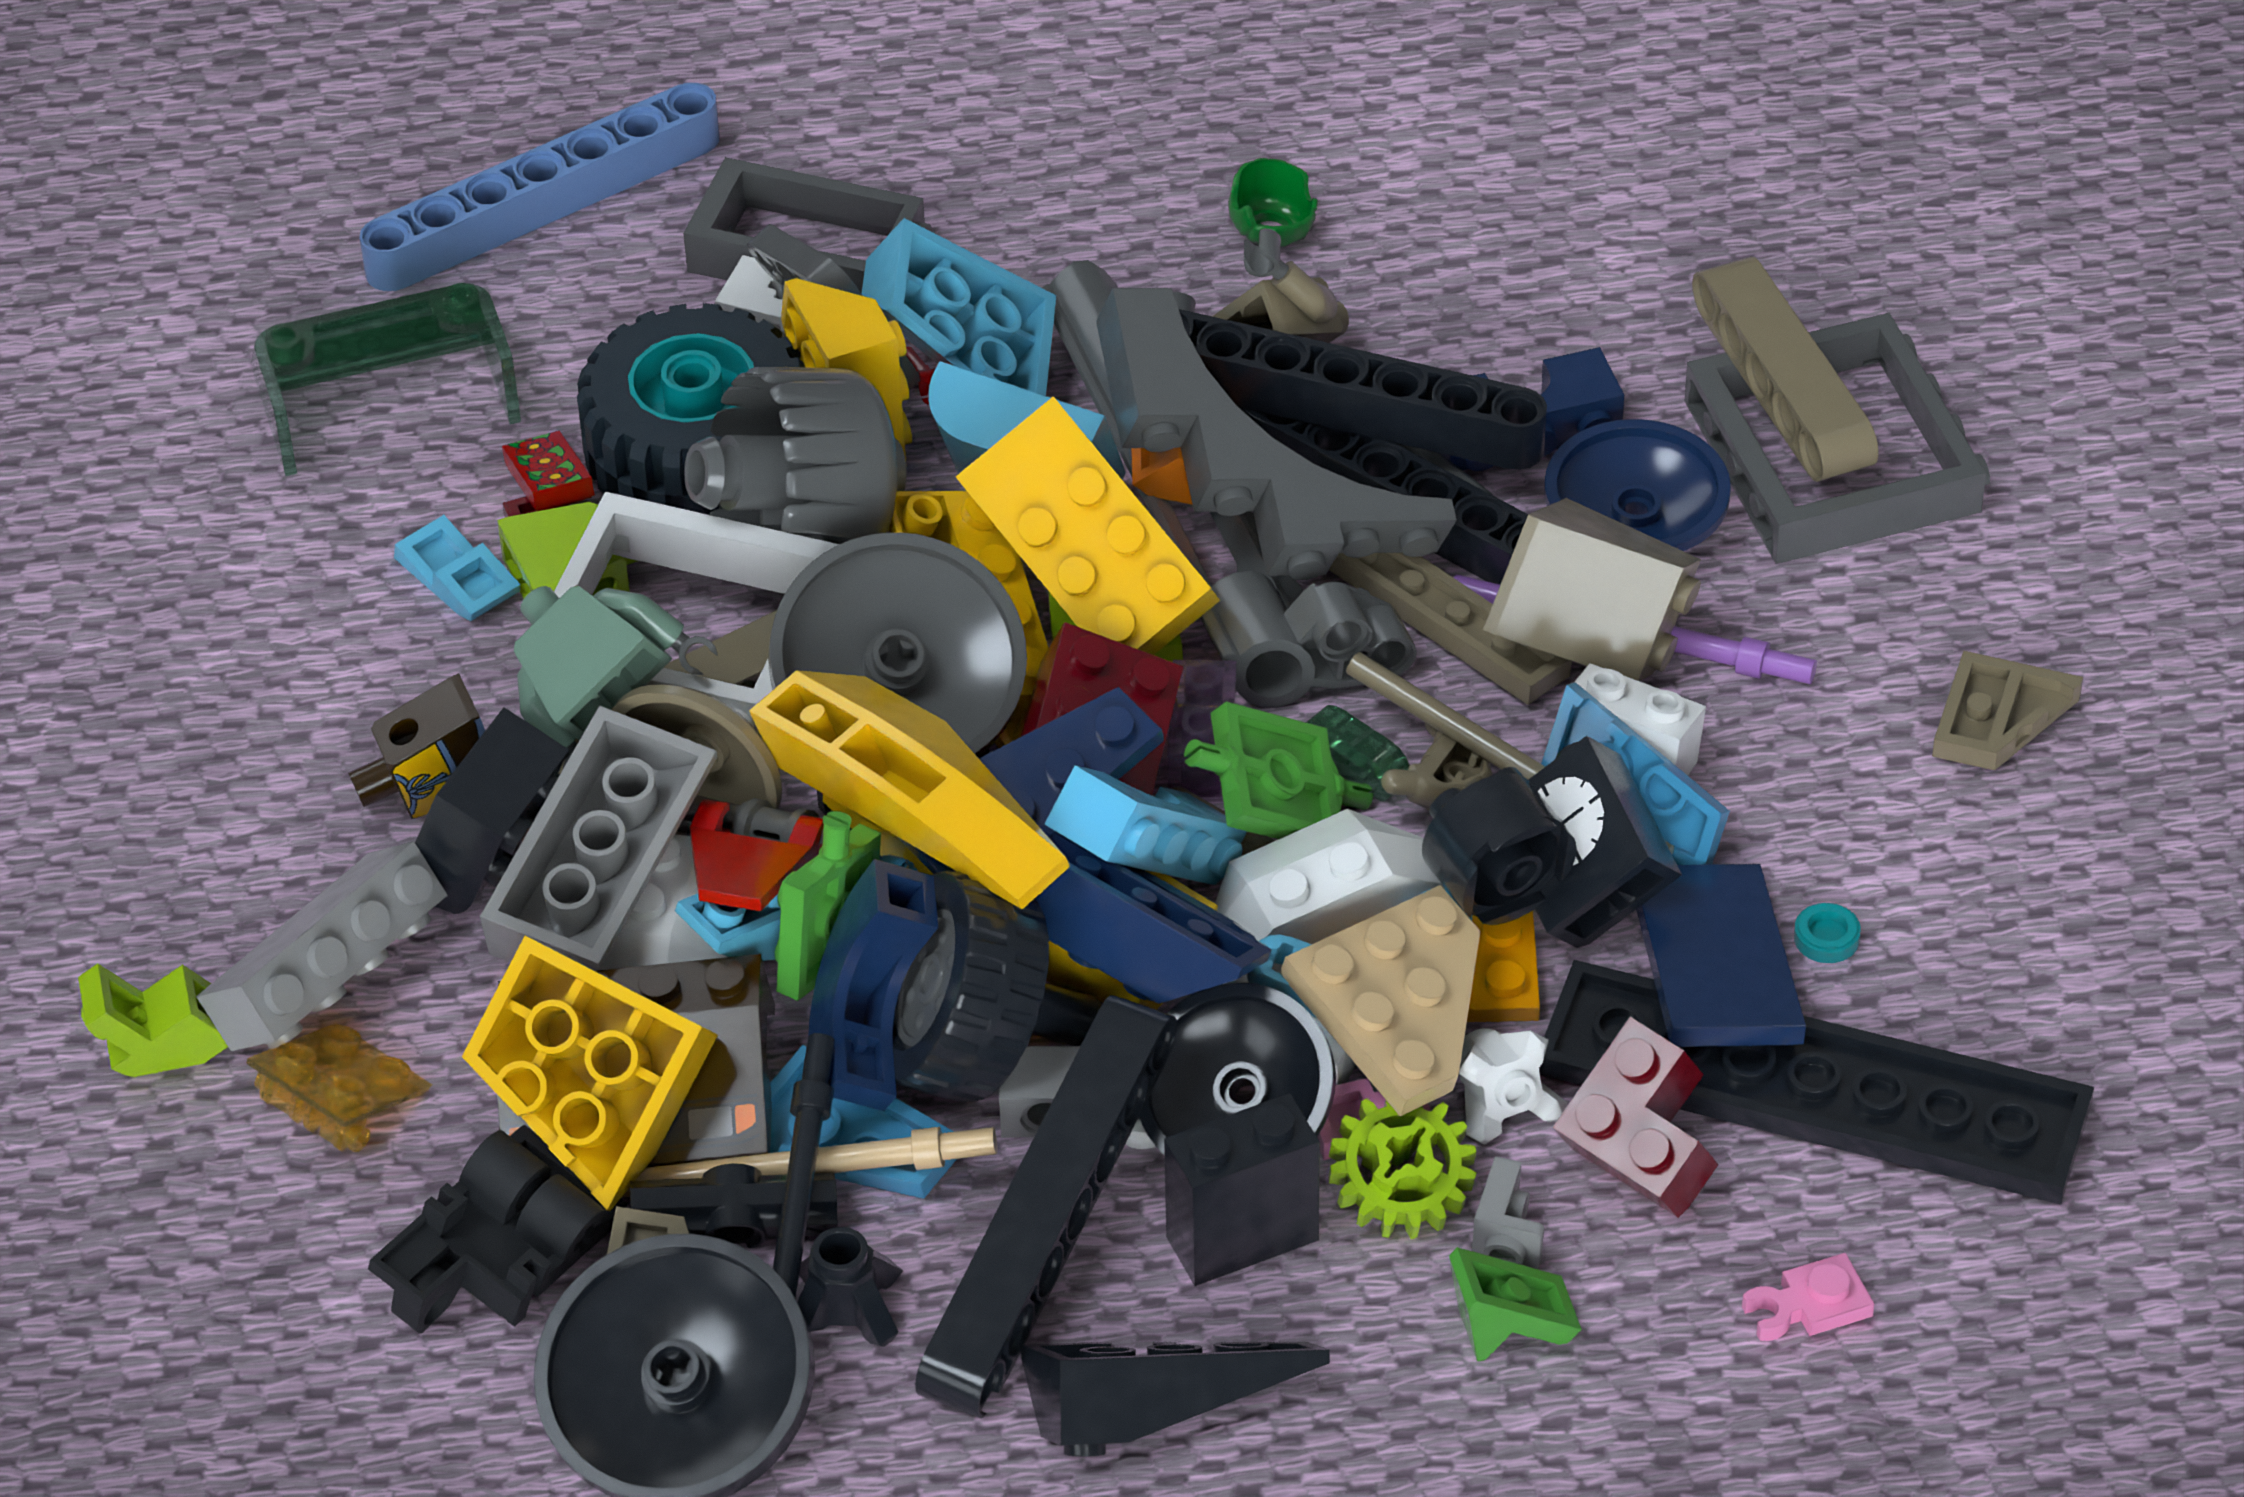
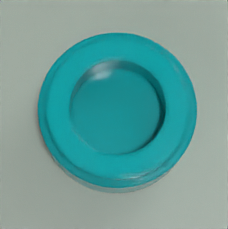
(1827, 933)

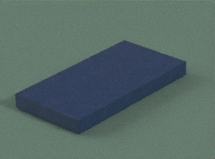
(1720, 960)

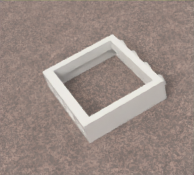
(694, 545)

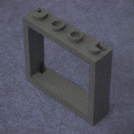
(1859, 515)

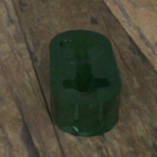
(1359, 750)

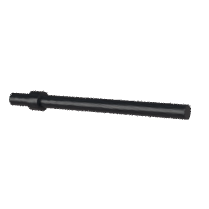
(811, 1106)

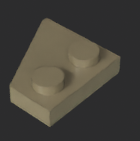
(1999, 709)

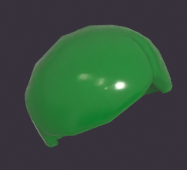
(1274, 193)

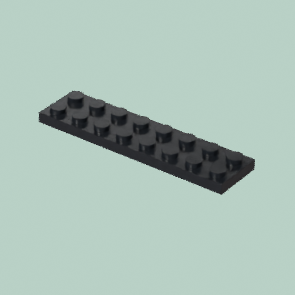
(1849, 1090)

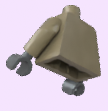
(1286, 302)

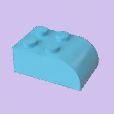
(980, 411)

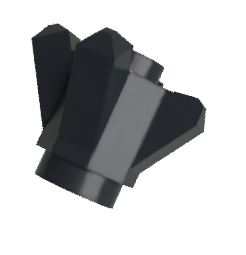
(845, 1283)

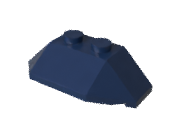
(1142, 928)

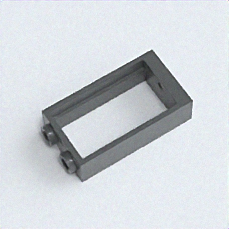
(716, 250)

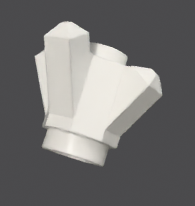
(1504, 1080)

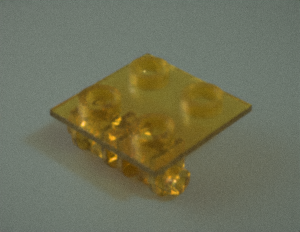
(334, 1083)

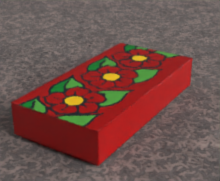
(548, 471)

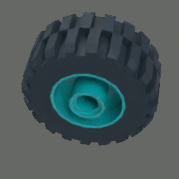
(658, 393)

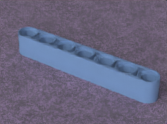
(539, 186)

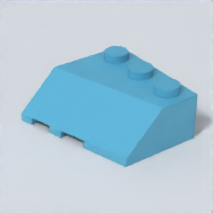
(962, 307)

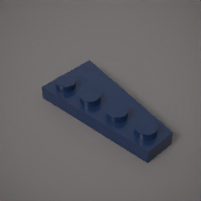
(1100, 735)

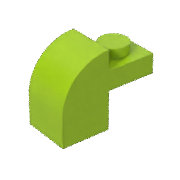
(149, 1028)

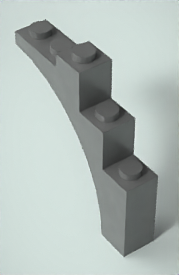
(1233, 465)

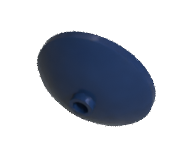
(1645, 470)

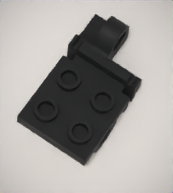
(497, 1233)

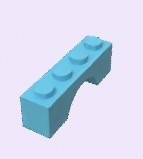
(1151, 833)

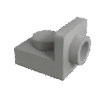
(1501, 1218)

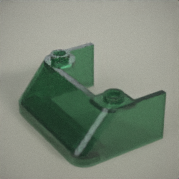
(378, 338)

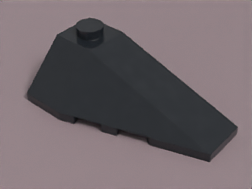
(1109, 1395)

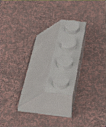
(596, 840)

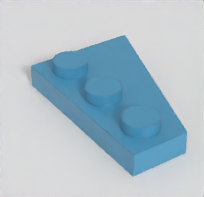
(856, 1124)

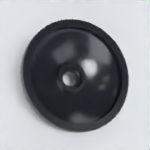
(1236, 1040)

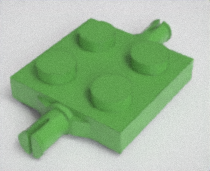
(1274, 771)
(814, 897)

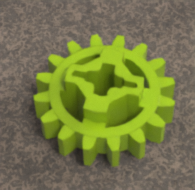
(1388, 1139)

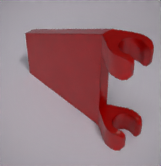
(745, 868)

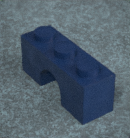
(1578, 395)

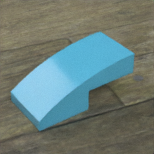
(454, 570)

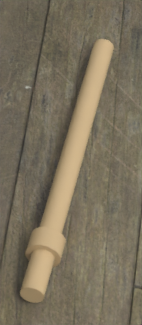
(925, 1149)

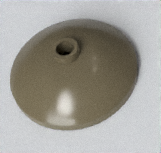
(743, 760)

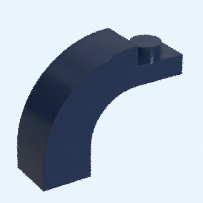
(861, 976)

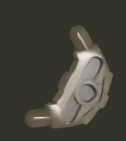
(1441, 768)

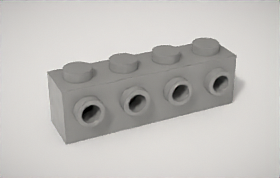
(322, 947)

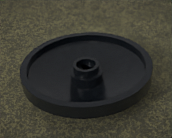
(674, 1369)

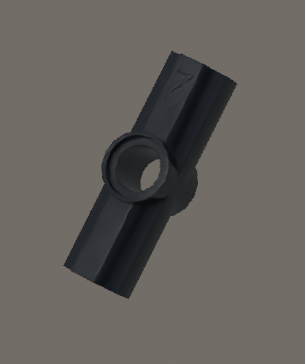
(735, 1203)

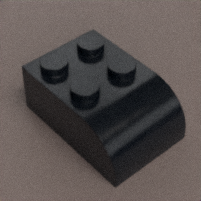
(488, 808)

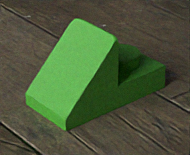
(1509, 1298)

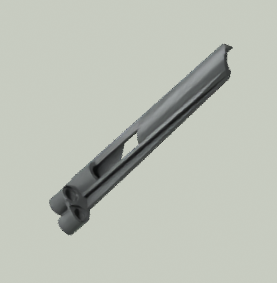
(1263, 622)

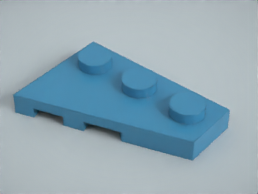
(1679, 806)

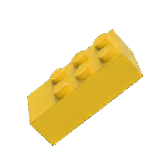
(1086, 533)

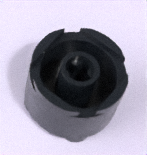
(1497, 846)

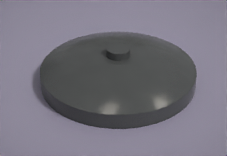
(912, 621)

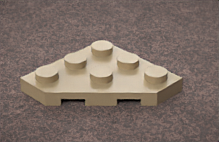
(1396, 994)

